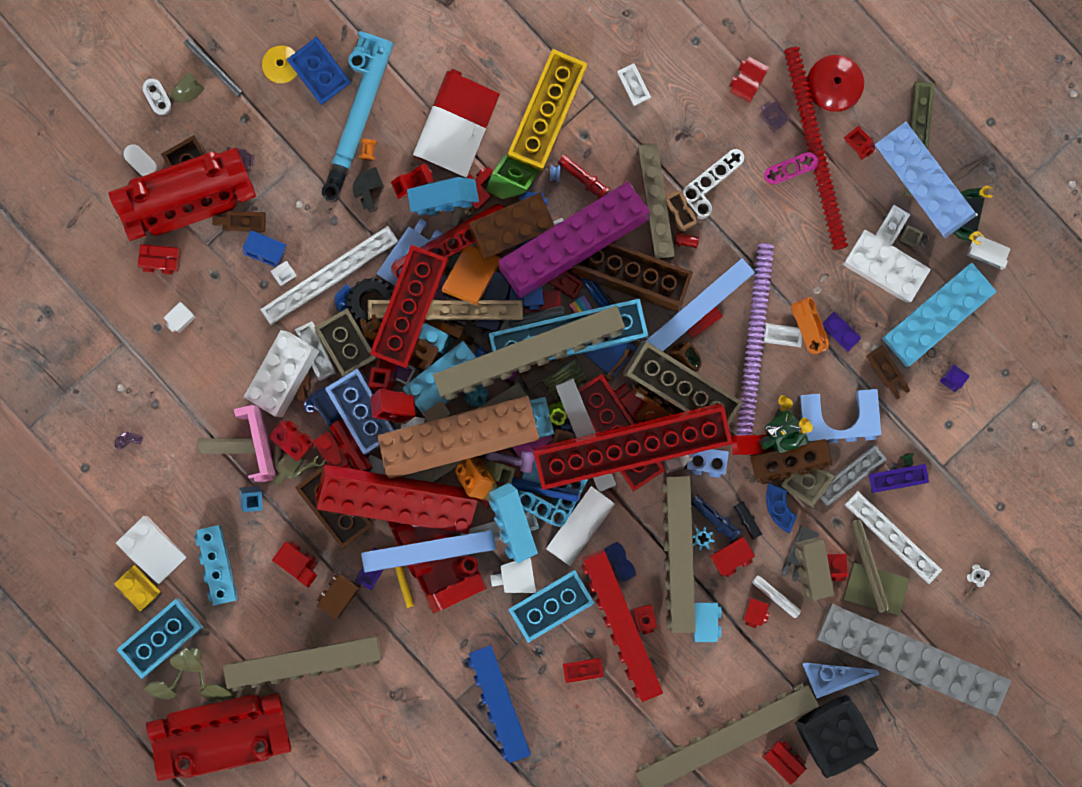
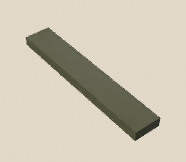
(922, 113)

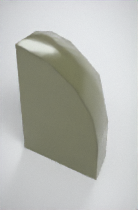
(186, 89)

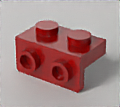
(291, 439)

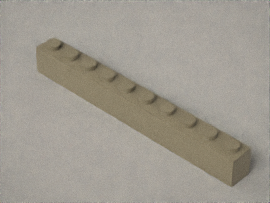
(727, 738)

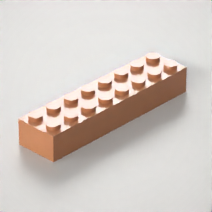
(458, 437)

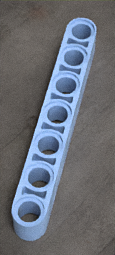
(701, 305)
(428, 551)

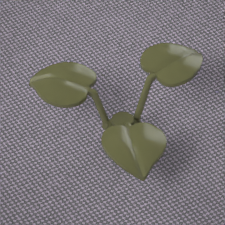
(191, 661)

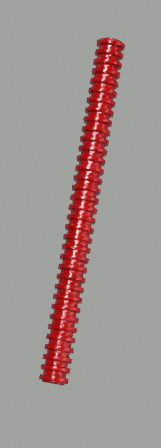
(815, 147)

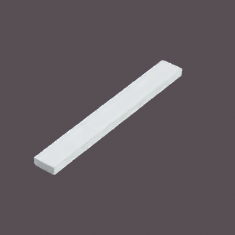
(329, 275)

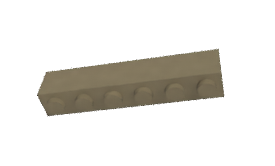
(656, 201)

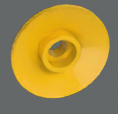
(276, 73)

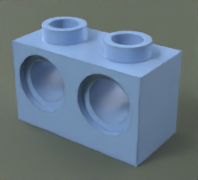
(706, 466)

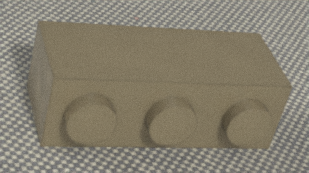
(814, 569)

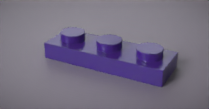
(898, 478)

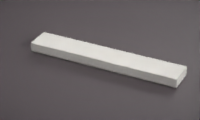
(893, 537)

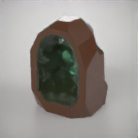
(687, 355)

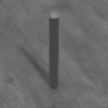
(213, 67)

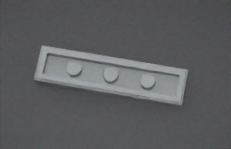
(853, 474)

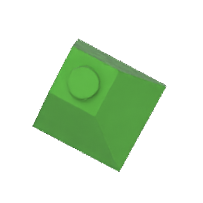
(511, 178)

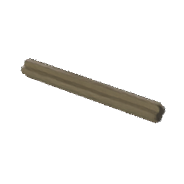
(870, 565)

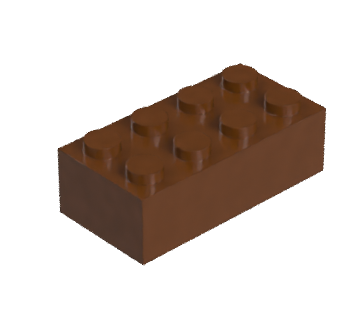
(511, 226)
(341, 526)

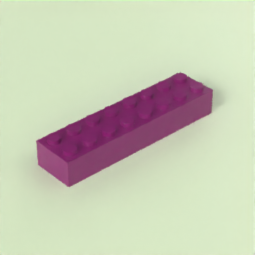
(574, 239)

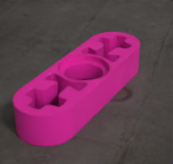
(776, 168)

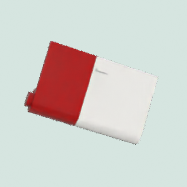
(456, 123)

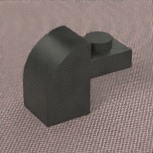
(365, 184)

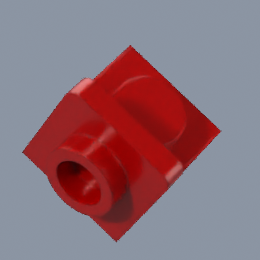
(860, 143)
(838, 566)

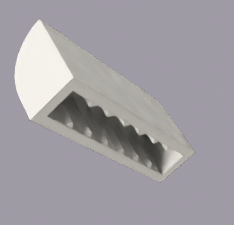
(580, 526)

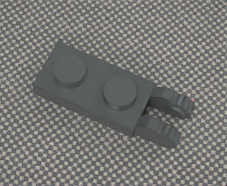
(803, 534)

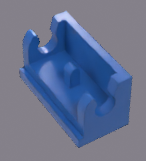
(264, 249)

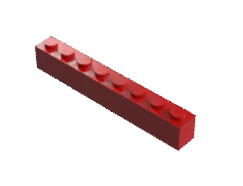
(622, 625)

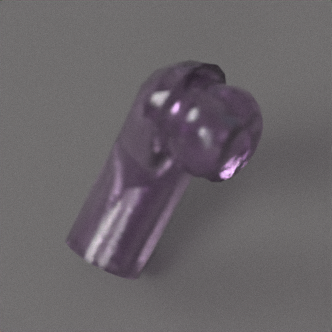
(127, 438)

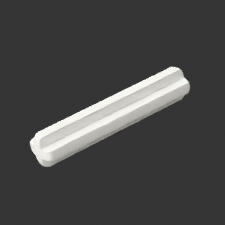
(776, 596)

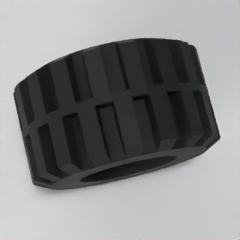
(360, 290)

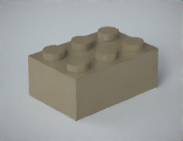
(345, 342)

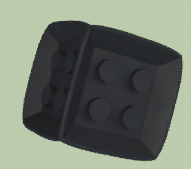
(836, 736)

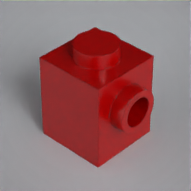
(756, 613)
(645, 619)

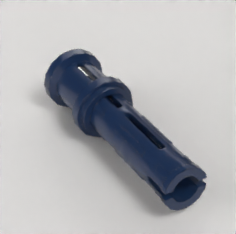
(723, 524)

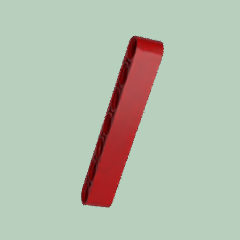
(441, 241)

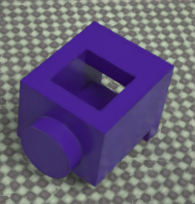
(954, 378)

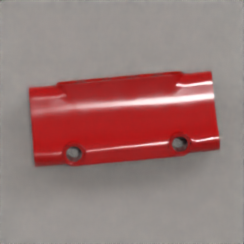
(182, 189)
(218, 736)

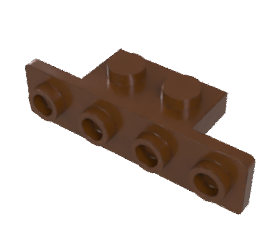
(654, 405)

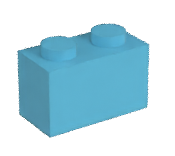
(707, 622)

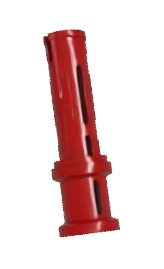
(591, 182)

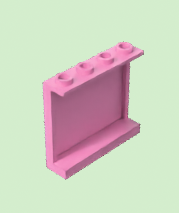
(260, 440)

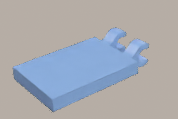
(409, 238)

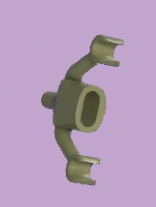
(289, 467)

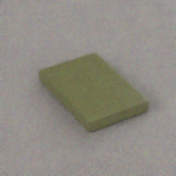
(860, 591)

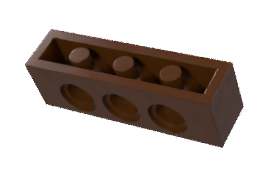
(761, 462)

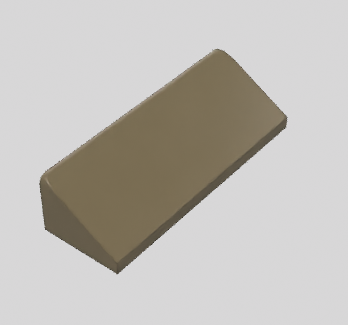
(225, 445)

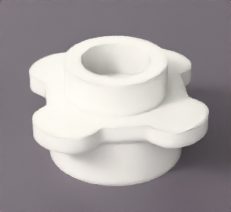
(983, 575)

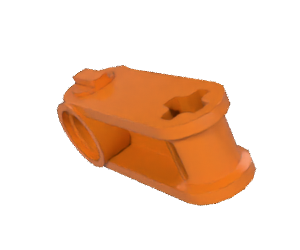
(810, 325)

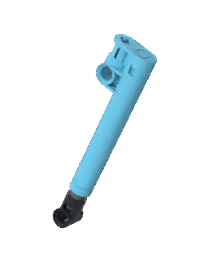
(375, 59)

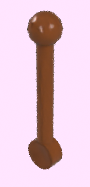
(628, 352)

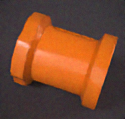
(367, 149)

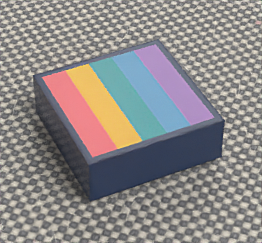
(580, 304)

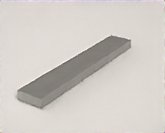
(580, 422)

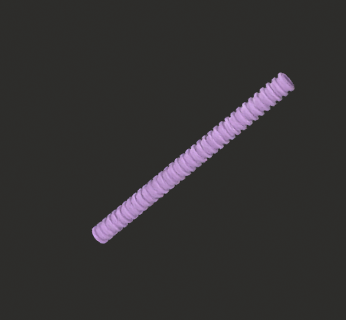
(755, 338)

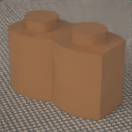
(683, 215)

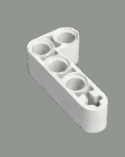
(714, 179)

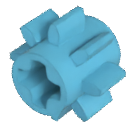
(477, 397)
(707, 535)

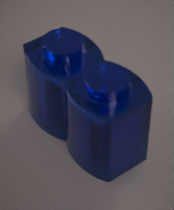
(617, 556)

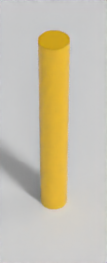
(404, 586)

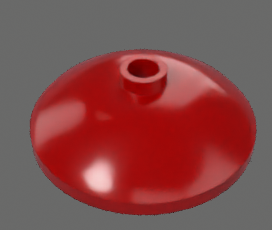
(826, 92)

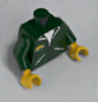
(785, 430)

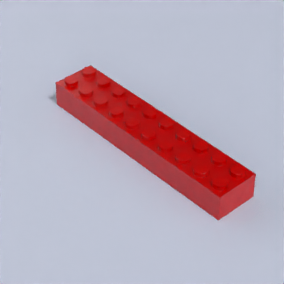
(632, 446)

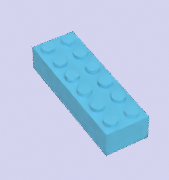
(939, 315)

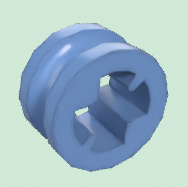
(554, 173)

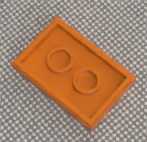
(470, 275)

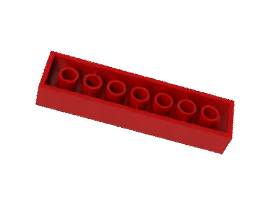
(395, 499)

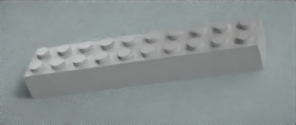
(913, 659)

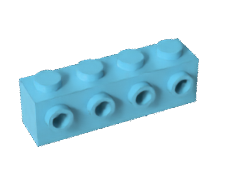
(512, 522)
(216, 564)

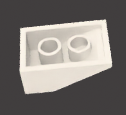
(151, 549)

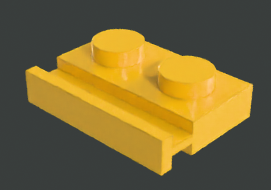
(137, 588)

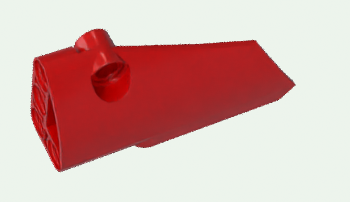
(442, 580)

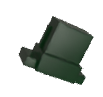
(907, 458)

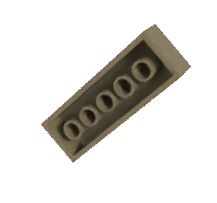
(676, 382)

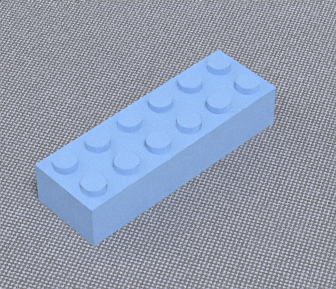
(925, 180)

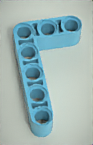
(550, 509)

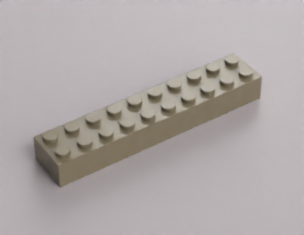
(529, 352)

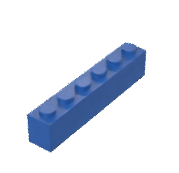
(500, 704)

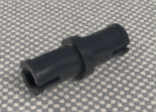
(747, 520)

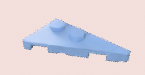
(831, 678)

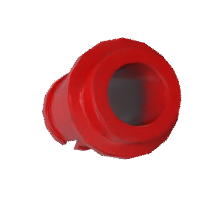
(686, 240)

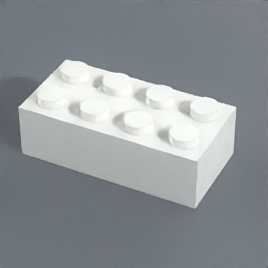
(886, 266)
(281, 373)

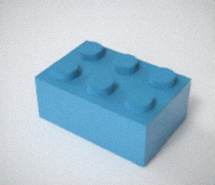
(443, 196)

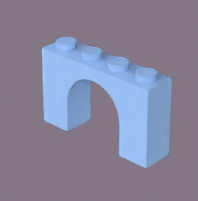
(866, 423)

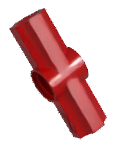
(350, 447)

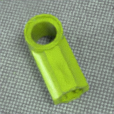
(557, 413)

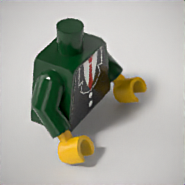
(970, 230)

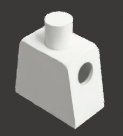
(515, 577)

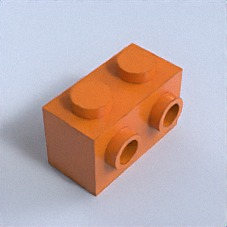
(474, 477)

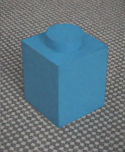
(250, 499)

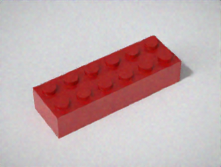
(409, 306)
(608, 413)

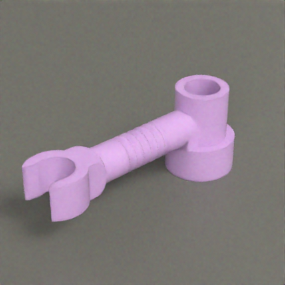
(526, 460)

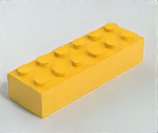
(547, 110)

